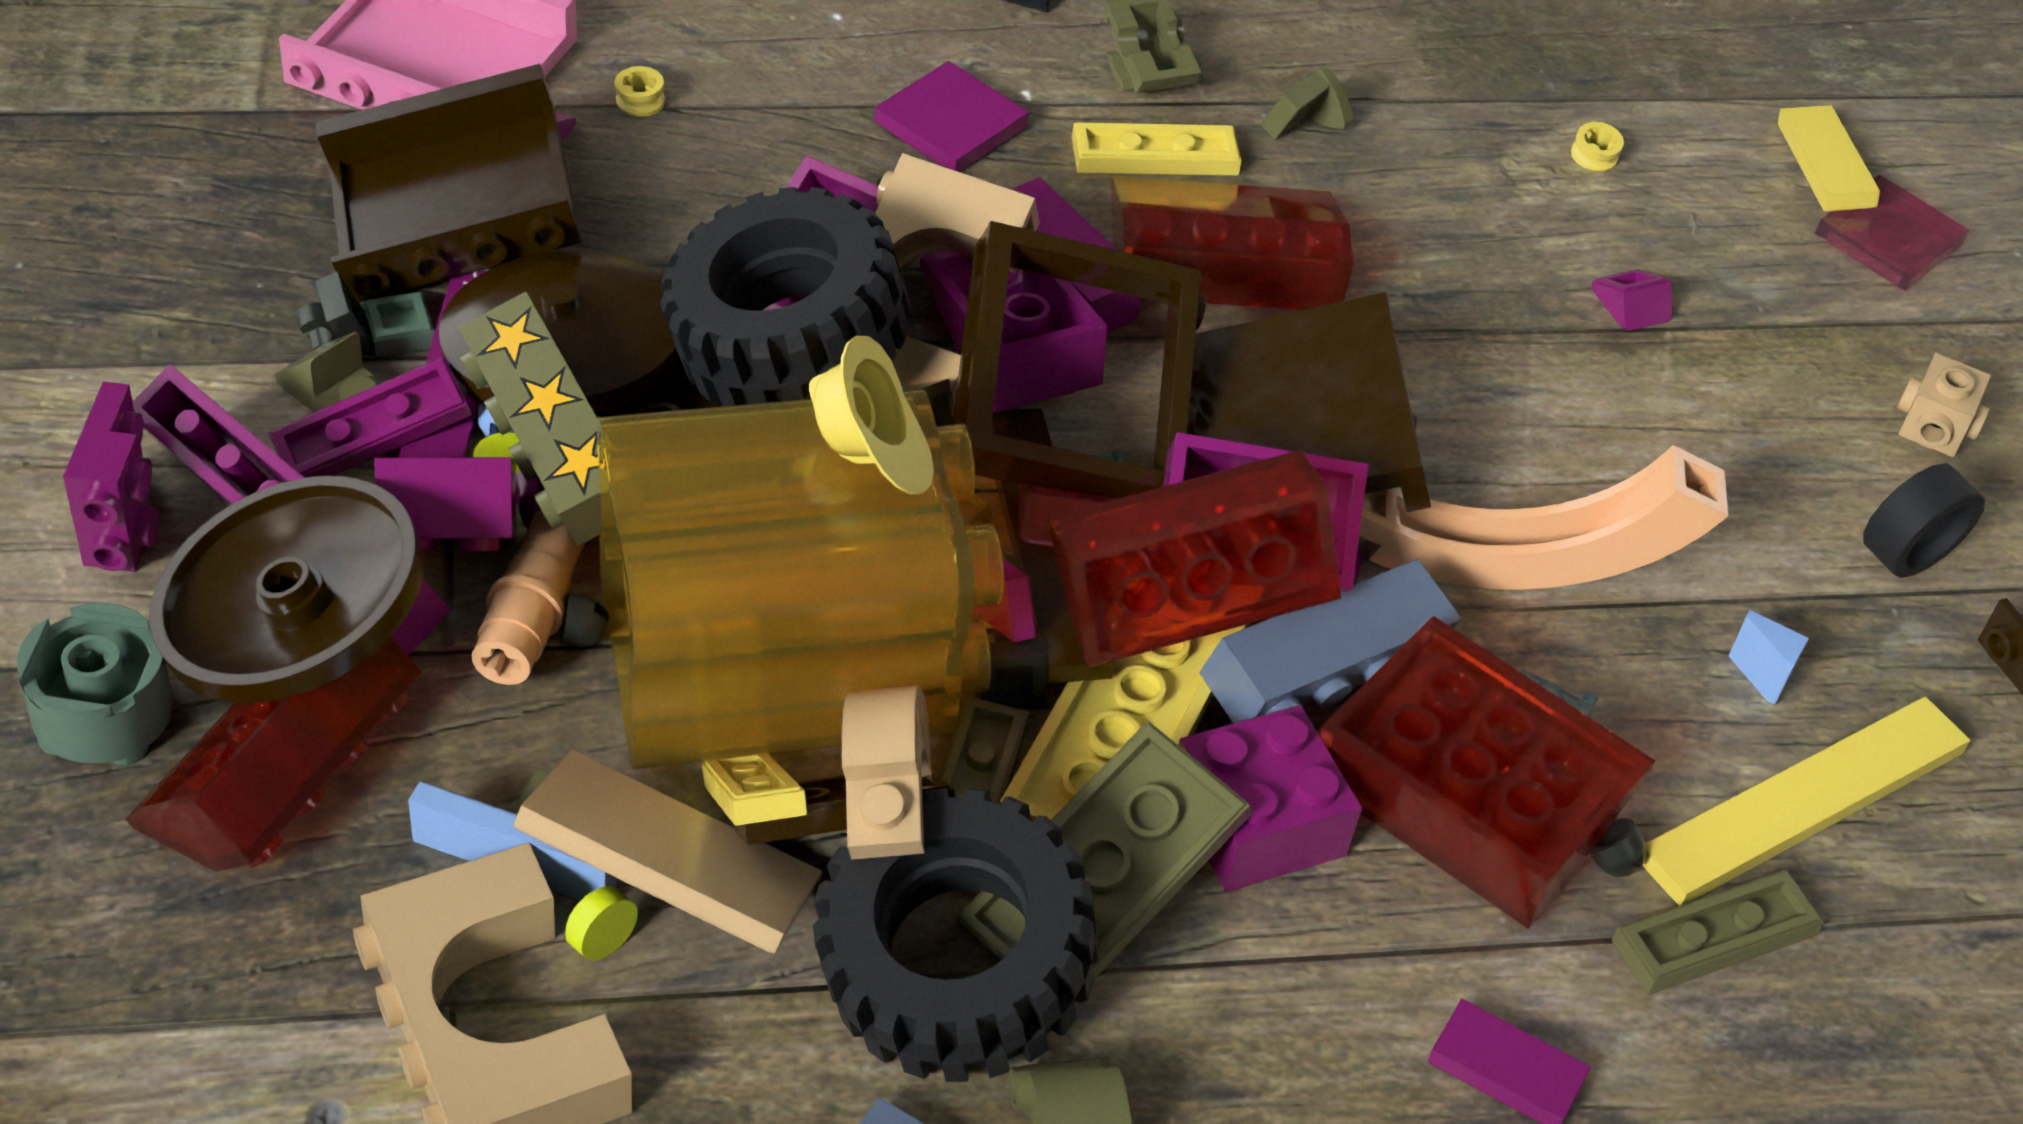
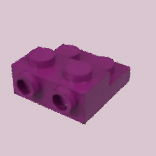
(111, 484)

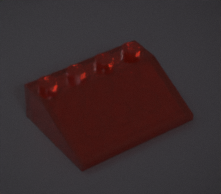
(1247, 240)
(1482, 769)

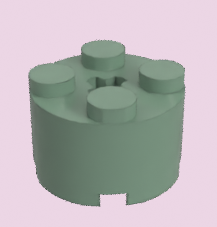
(95, 685)

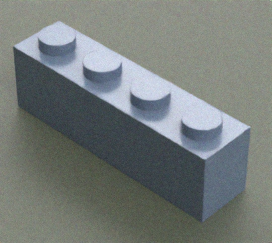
(1325, 648)

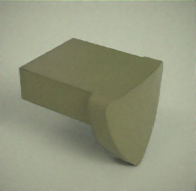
(1315, 97)

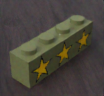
(543, 408)

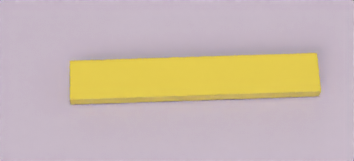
(1802, 800)

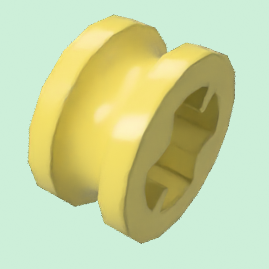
(638, 79)
(1597, 146)

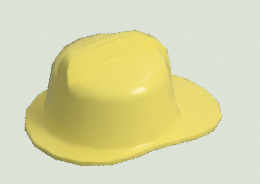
(869, 418)

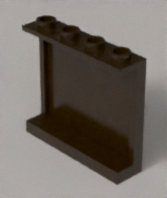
(448, 183)
(1316, 385)

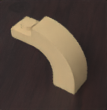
(883, 769)

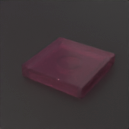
(1895, 239)

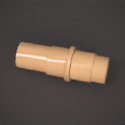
(526, 603)

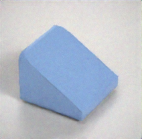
(1767, 654)

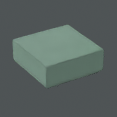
(399, 323)

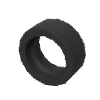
(1923, 520)

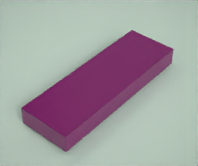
(372, 421)

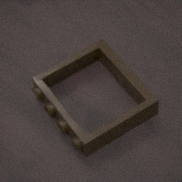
(1095, 266)

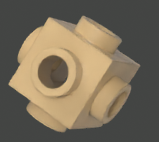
(1944, 405)

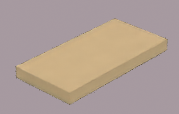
(668, 850)

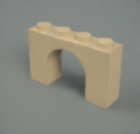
(941, 211)
(435, 931)

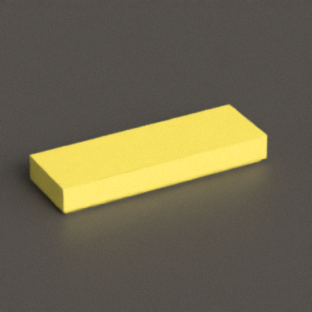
(1156, 149)
(1828, 158)
(753, 789)

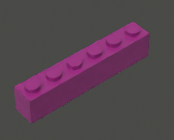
(240, 464)

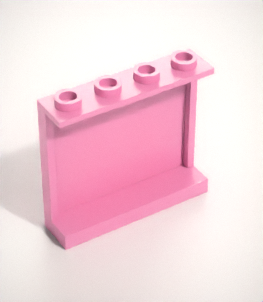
(412, 47)

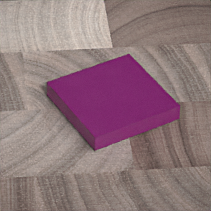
(951, 117)

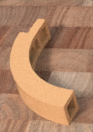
(1556, 543)

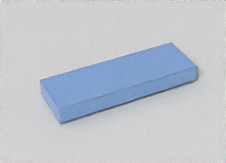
(479, 829)

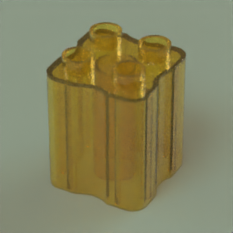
(775, 577)

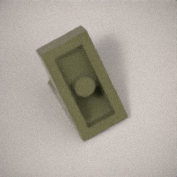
(328, 374)

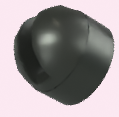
(584, 621)
(1620, 849)

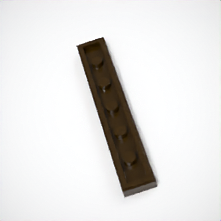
(1039, 563)

